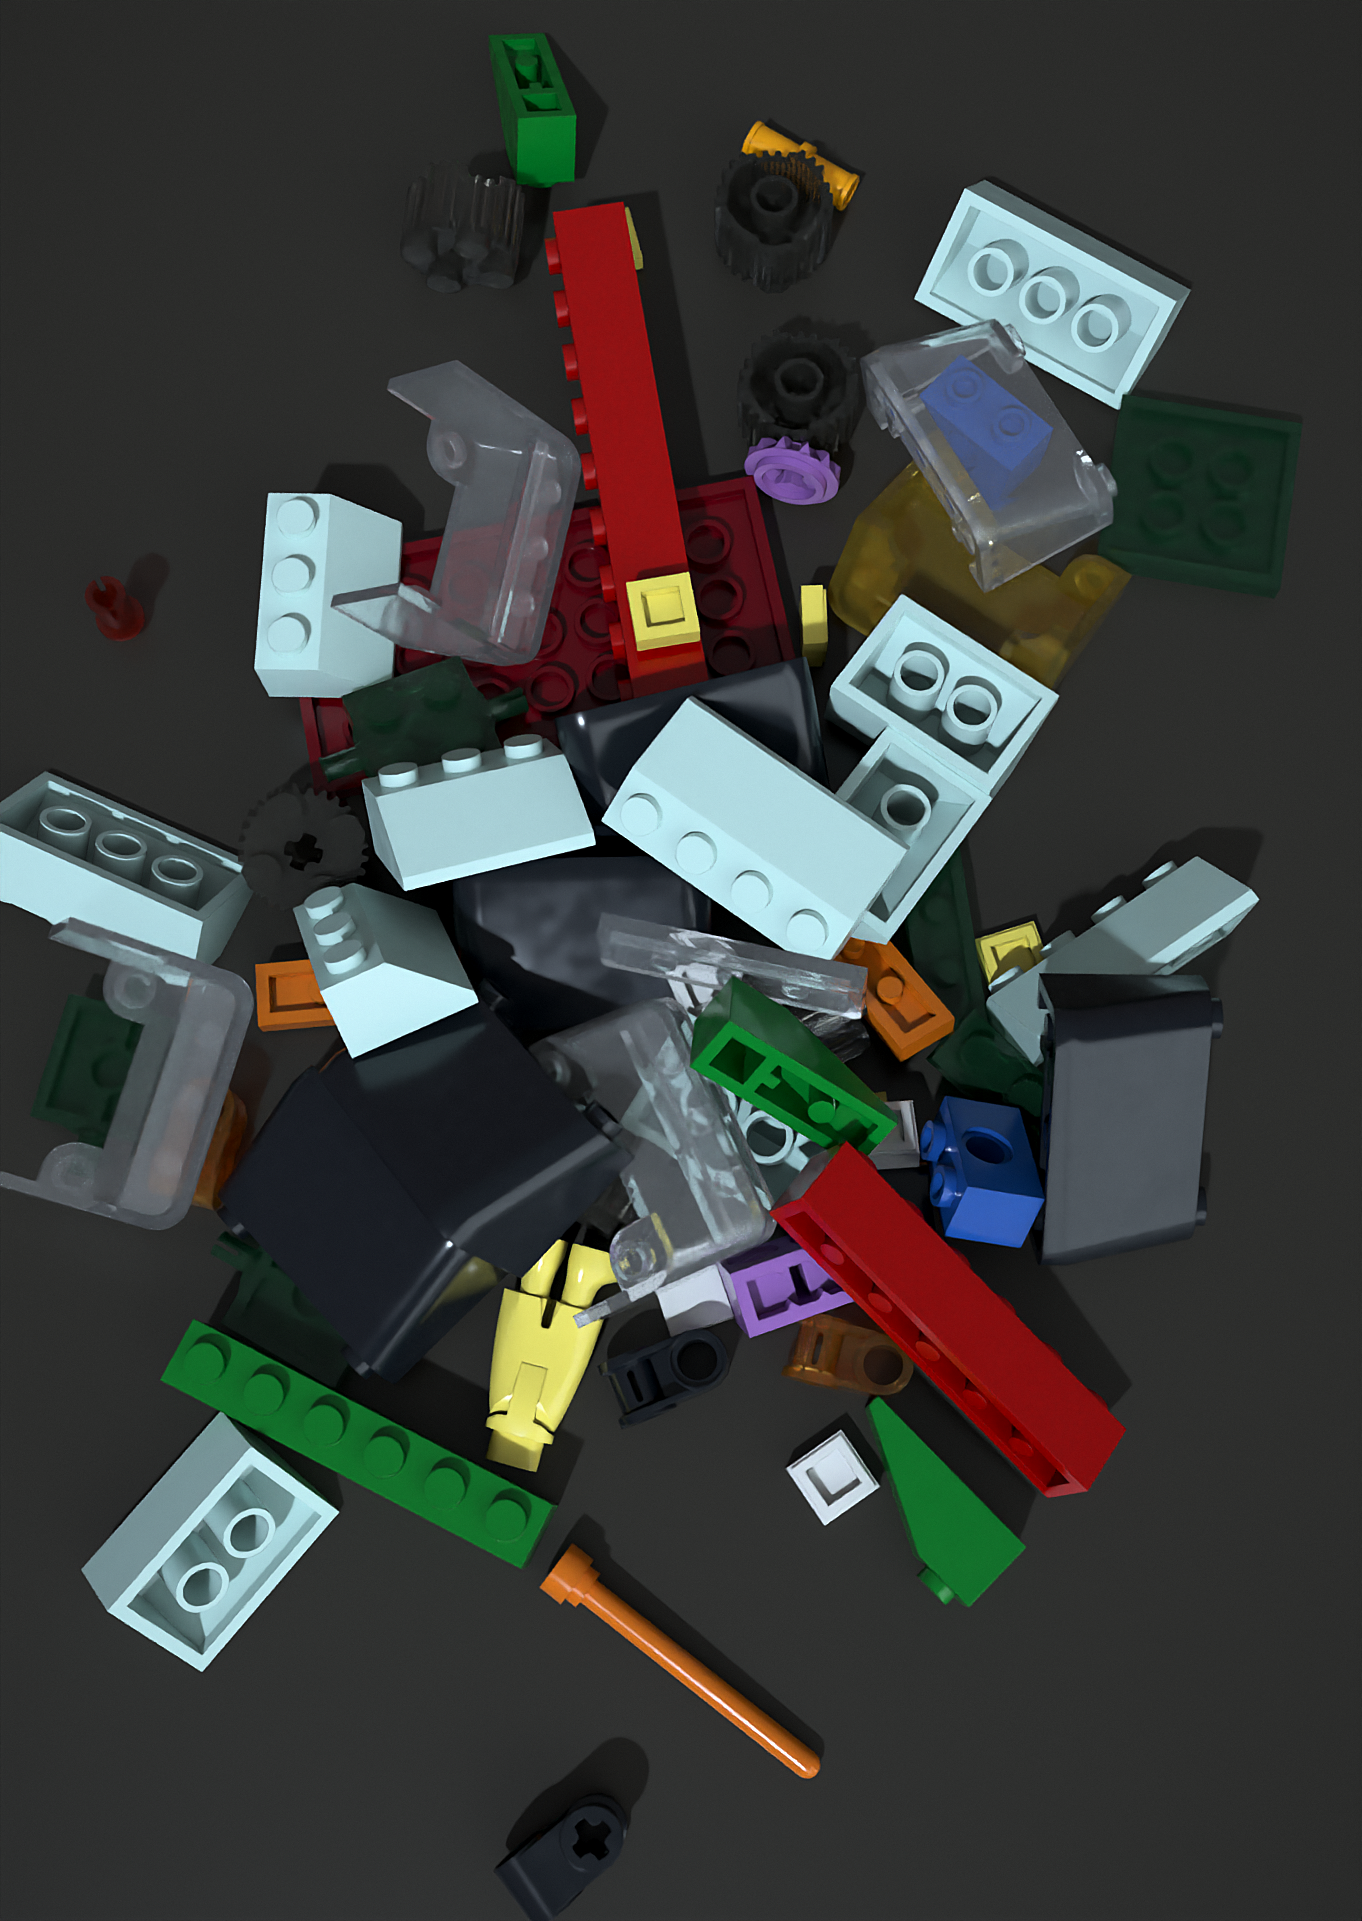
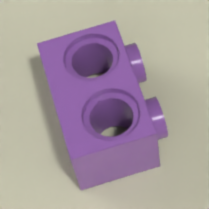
(778, 1286)

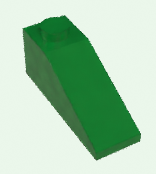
(533, 109)
(785, 1070)
(943, 1519)

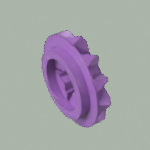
(792, 471)

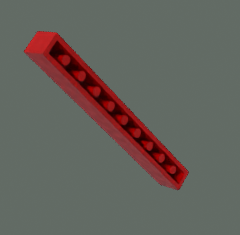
(624, 431)

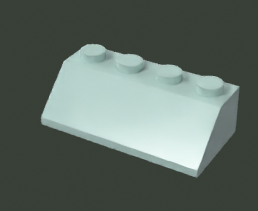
(1070, 297)
(754, 832)
(117, 870)
(1150, 935)

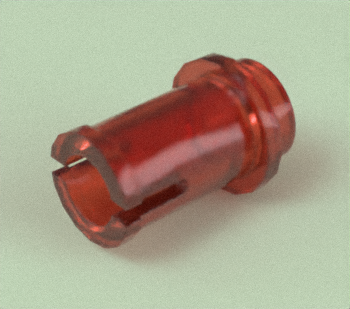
(117, 614)

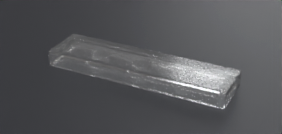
(713, 960)

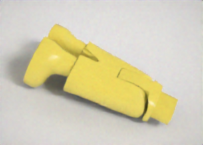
(541, 1353)

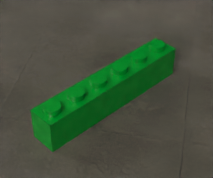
(360, 1443)

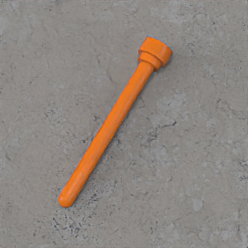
(578, 1582)

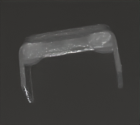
(502, 528)
(172, 1091)
(691, 1168)

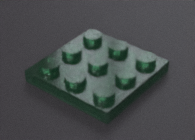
(1201, 495)

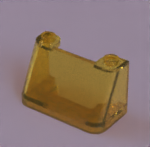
(909, 549)

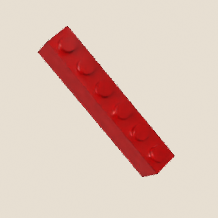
(948, 1320)

